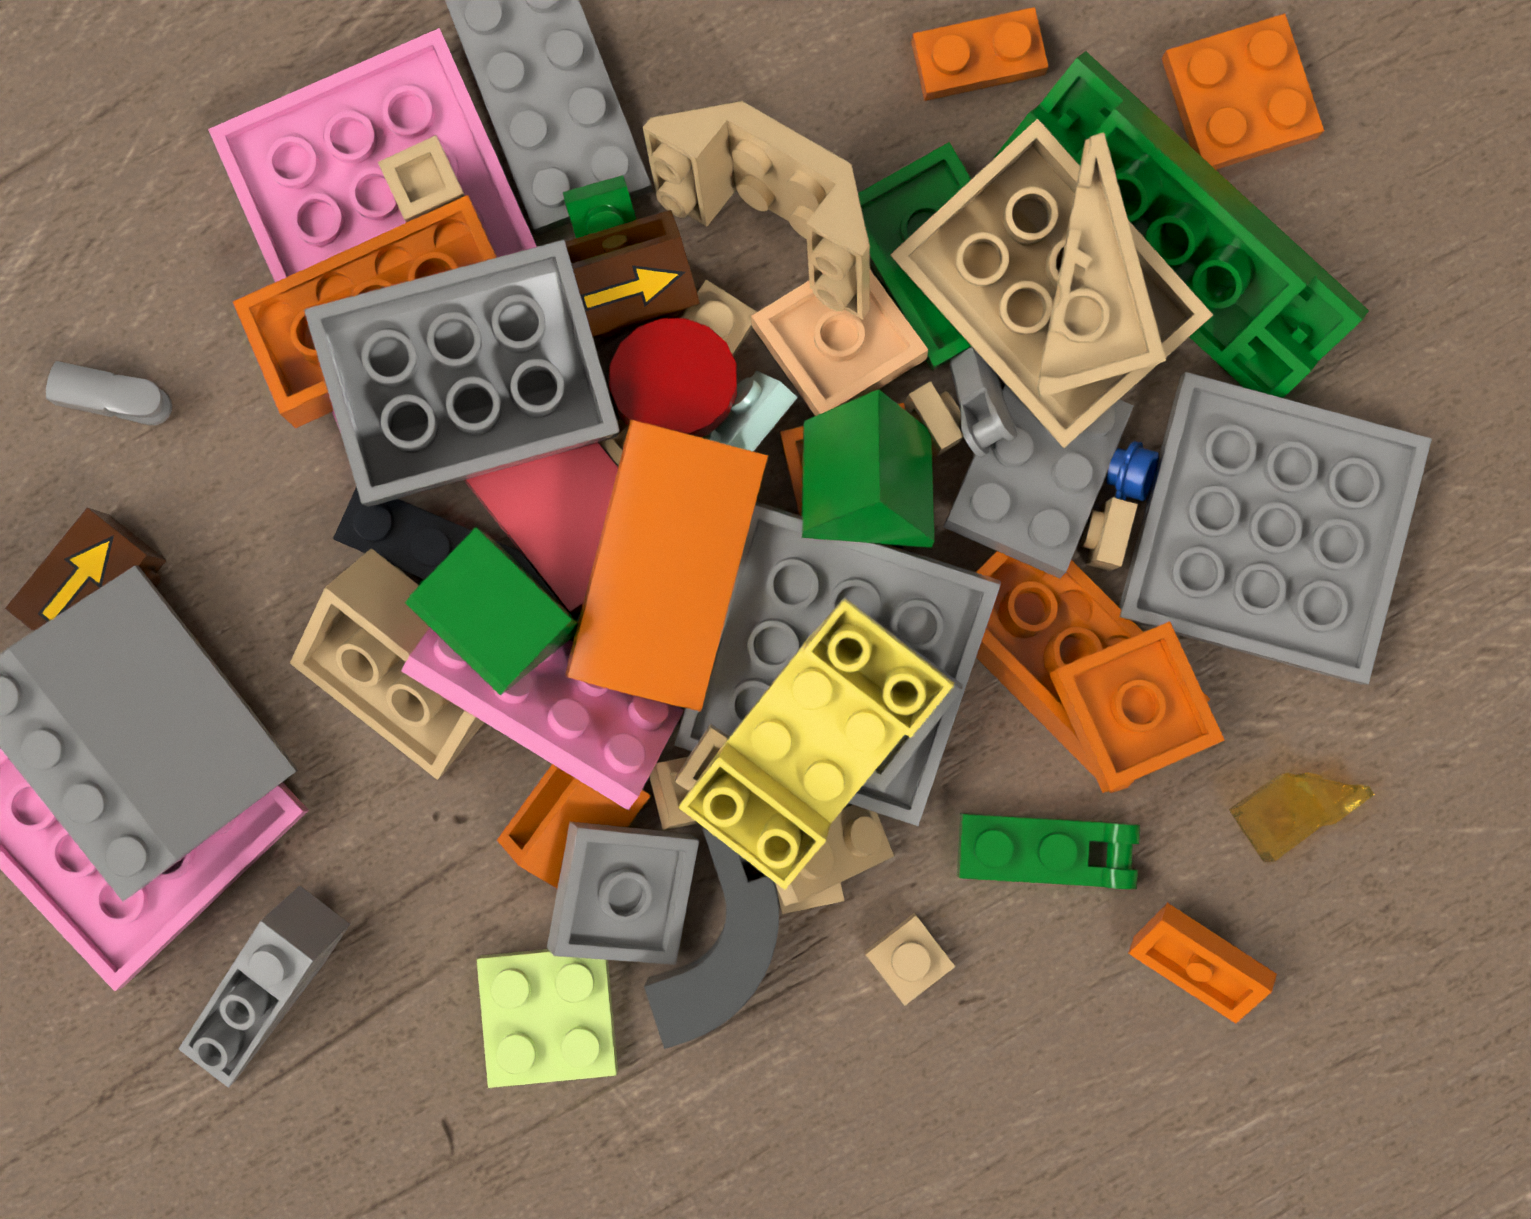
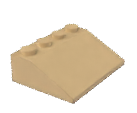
(995, 270)

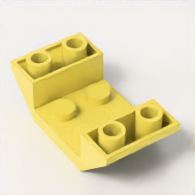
(814, 742)

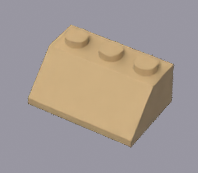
(357, 656)

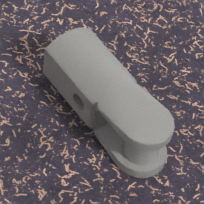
(107, 394)
(981, 402)

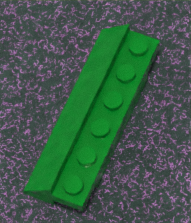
(1266, 295)

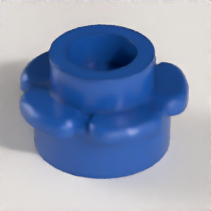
(1132, 471)

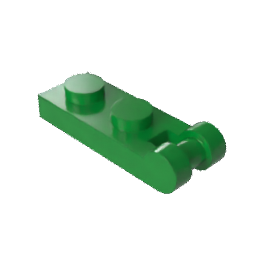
(1045, 850)

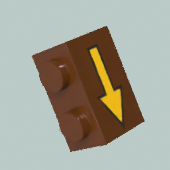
(632, 273)
(82, 562)

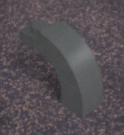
(720, 982)

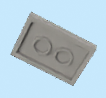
(1032, 492)

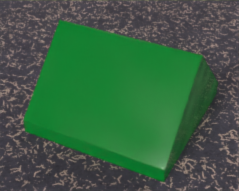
(867, 475)
(492, 611)

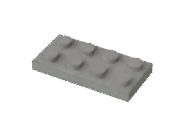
(548, 101)

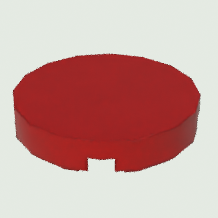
(674, 377)

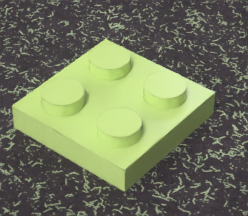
(545, 1018)

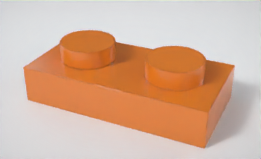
(979, 54)
(1202, 963)

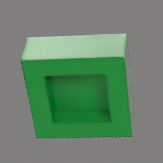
(599, 206)

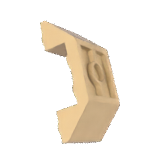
(732, 147)

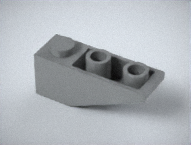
(263, 984)

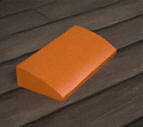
(276, 314)
(665, 565)
(1041, 627)

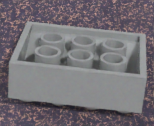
(462, 373)
(132, 732)

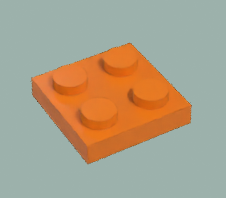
(1243, 92)
(1136, 707)

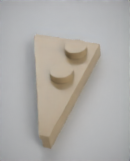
(1101, 302)

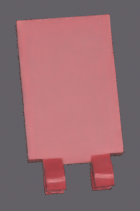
(553, 514)

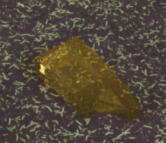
(1293, 809)

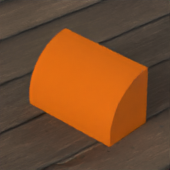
(541, 825)

